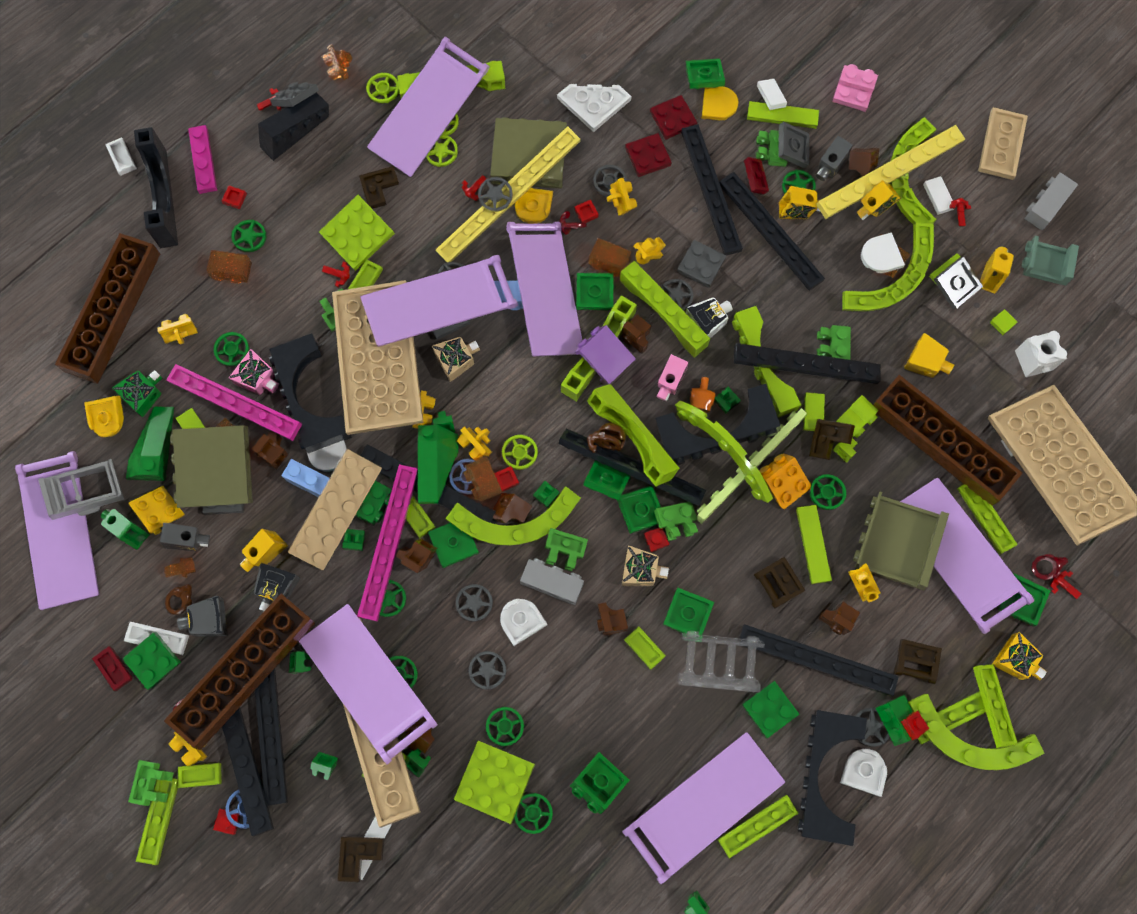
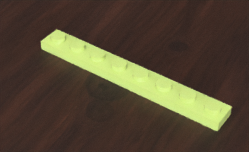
(756, 458)

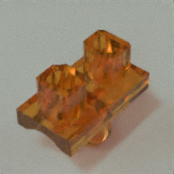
(339, 60)

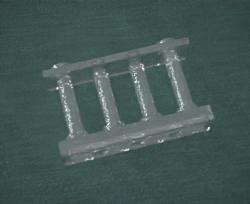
(728, 680)

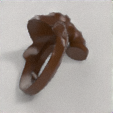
(599, 439)
(184, 593)

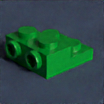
(374, 503)
(599, 784)

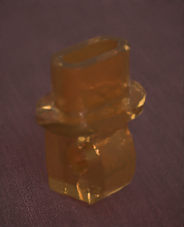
(185, 567)

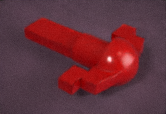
(262, 105)
(470, 192)
(959, 204)
(344, 275)
(1064, 584)

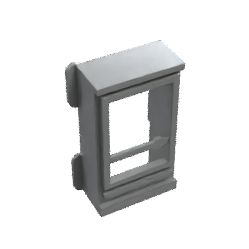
(55, 498)

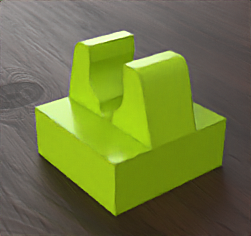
(846, 451)

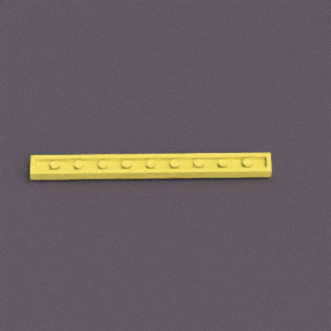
(890, 171)
(520, 185)

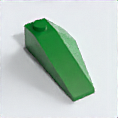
(152, 449)
(436, 456)

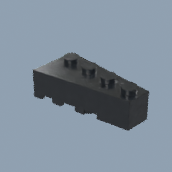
(291, 124)

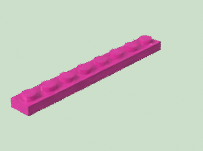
(234, 402)
(388, 543)

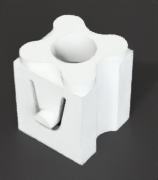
(1039, 361)

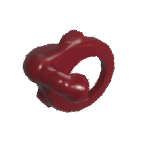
(567, 226)
(1057, 562)

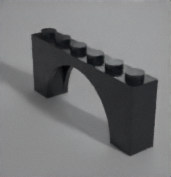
(161, 219)
(290, 362)
(758, 422)
(818, 819)

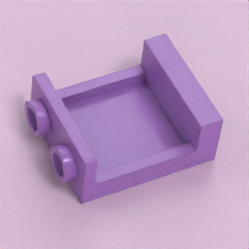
(605, 354)

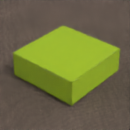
(1003, 322)

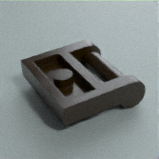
(784, 578)
(918, 654)

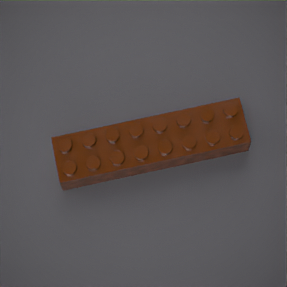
(108, 308)
(946, 441)
(239, 672)

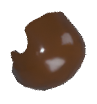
(614, 430)

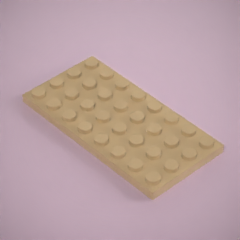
(376, 381)
(1065, 464)

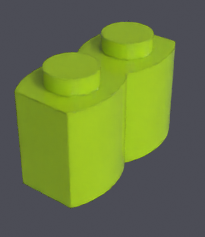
(859, 414)

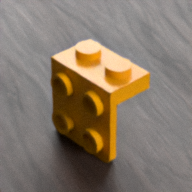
(785, 479)

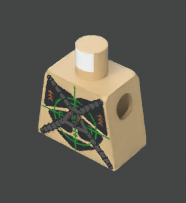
(455, 356)
(642, 568)

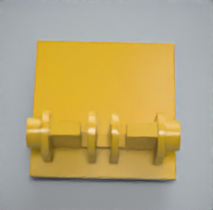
(155, 509)

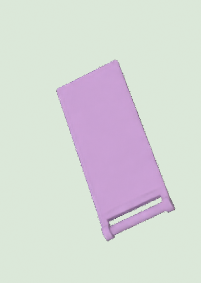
(427, 108)
(545, 290)
(436, 301)
(60, 546)
(969, 561)
(366, 681)
(705, 805)

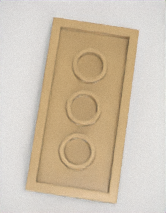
(1003, 143)

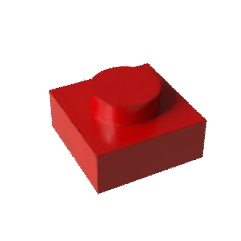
(234, 197)
(586, 211)
(506, 478)
(656, 539)
(915, 725)
(223, 824)

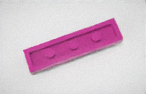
(202, 159)

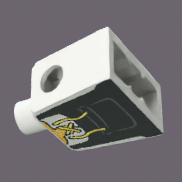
(710, 315)

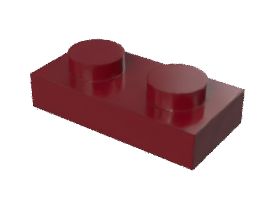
(756, 175)
(112, 668)

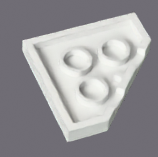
(593, 102)

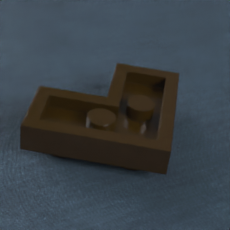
(375, 182)
(826, 433)
(352, 853)

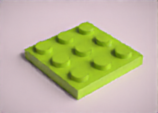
(356, 232)
(494, 782)

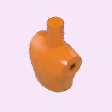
(701, 397)

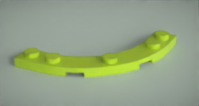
(909, 204)
(921, 258)
(727, 443)
(519, 533)
(964, 753)

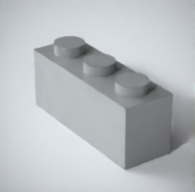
(1050, 200)
(552, 581)

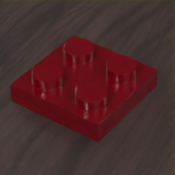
(672, 116)
(648, 155)

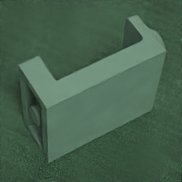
(1050, 262)

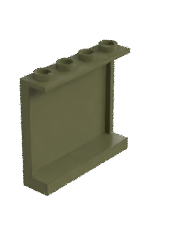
(518, 143)
(211, 466)
(901, 541)

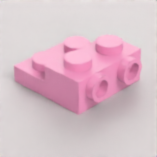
(855, 87)

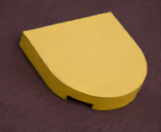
(719, 103)
(534, 205)
(105, 416)

